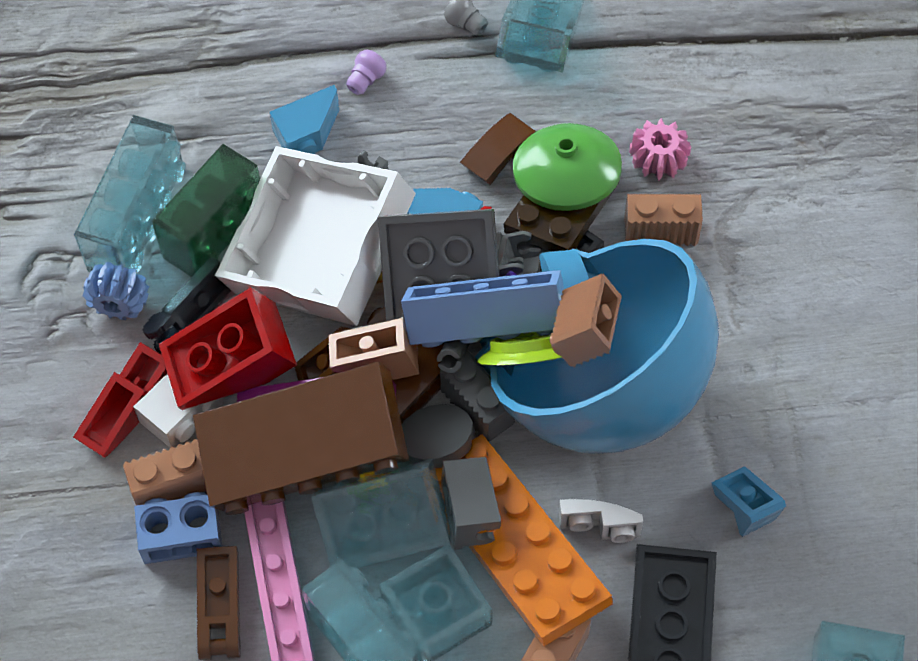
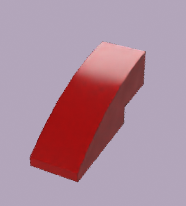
(113, 412)

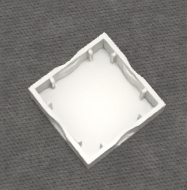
(314, 234)

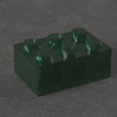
(207, 210)

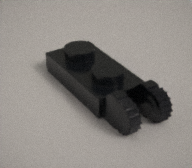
(188, 305)

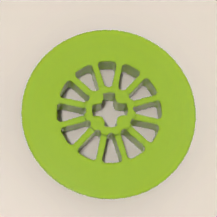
(519, 350)

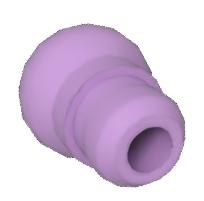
(367, 69)

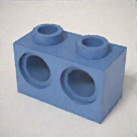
(178, 538)

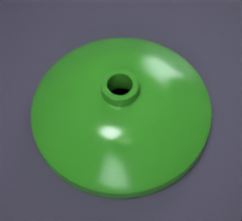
(567, 166)

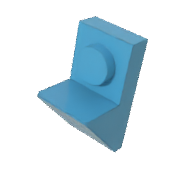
(749, 499)

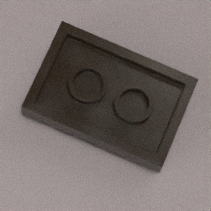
(552, 228)

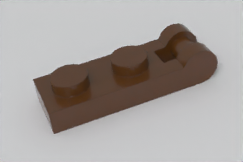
(218, 601)

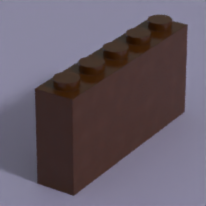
(301, 439)

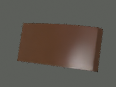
(496, 148)

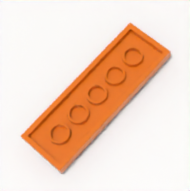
(533, 558)

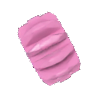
(660, 149)

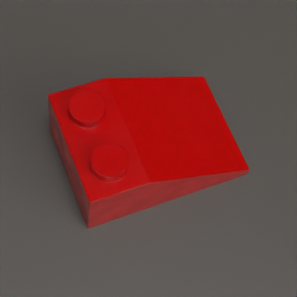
(228, 351)

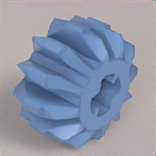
(115, 291)

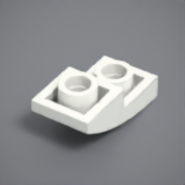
(614, 521)

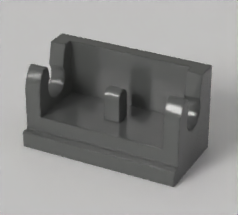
(513, 258)
(469, 501)

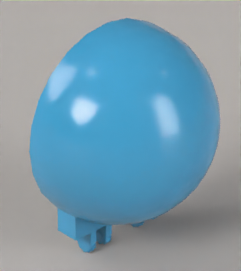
(655, 364)

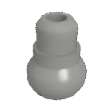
(466, 16)

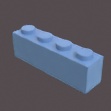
(482, 308)

